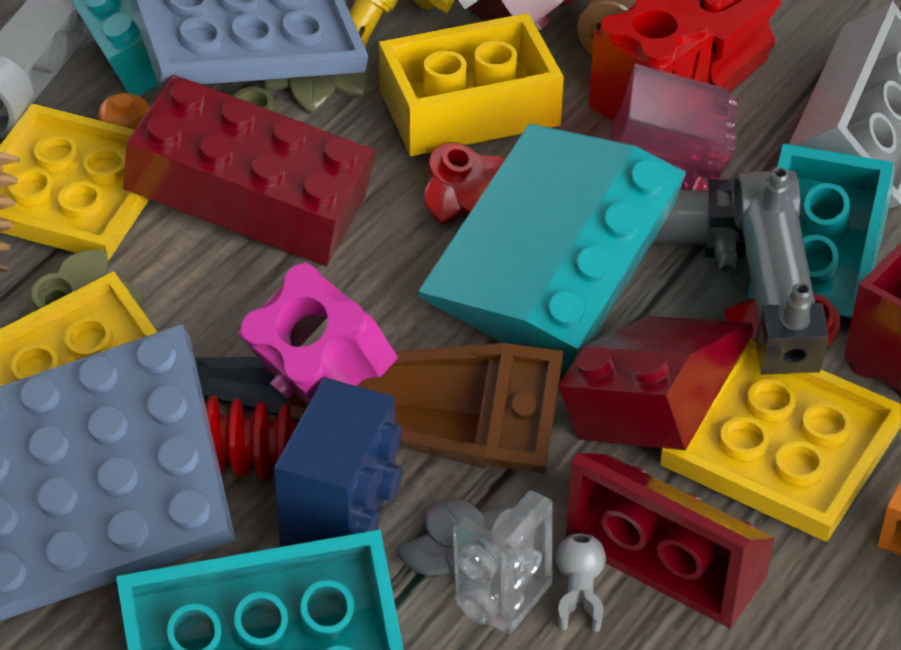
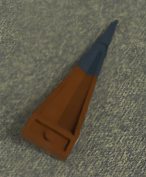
(452, 401)

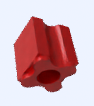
(740, 36)
(651, 37)

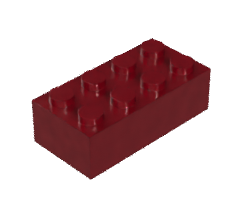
(248, 169)

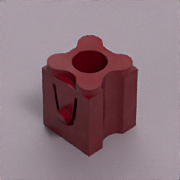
(876, 324)

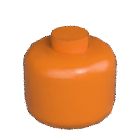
(123, 110)

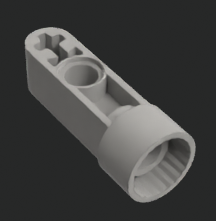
(33, 52)

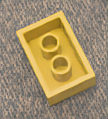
(470, 83)

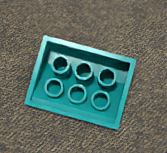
(554, 240)
(270, 599)

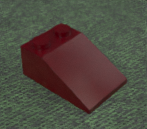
(651, 380)

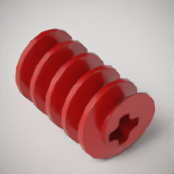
(249, 440)

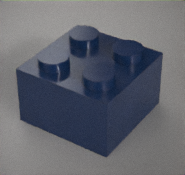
(338, 465)

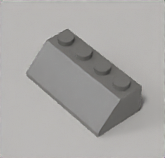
(859, 94)

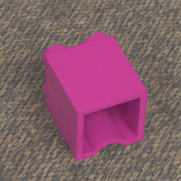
(346, 352)

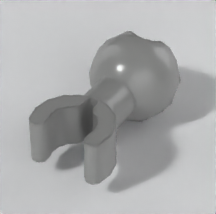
(580, 565)

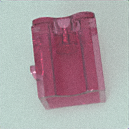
(679, 123)

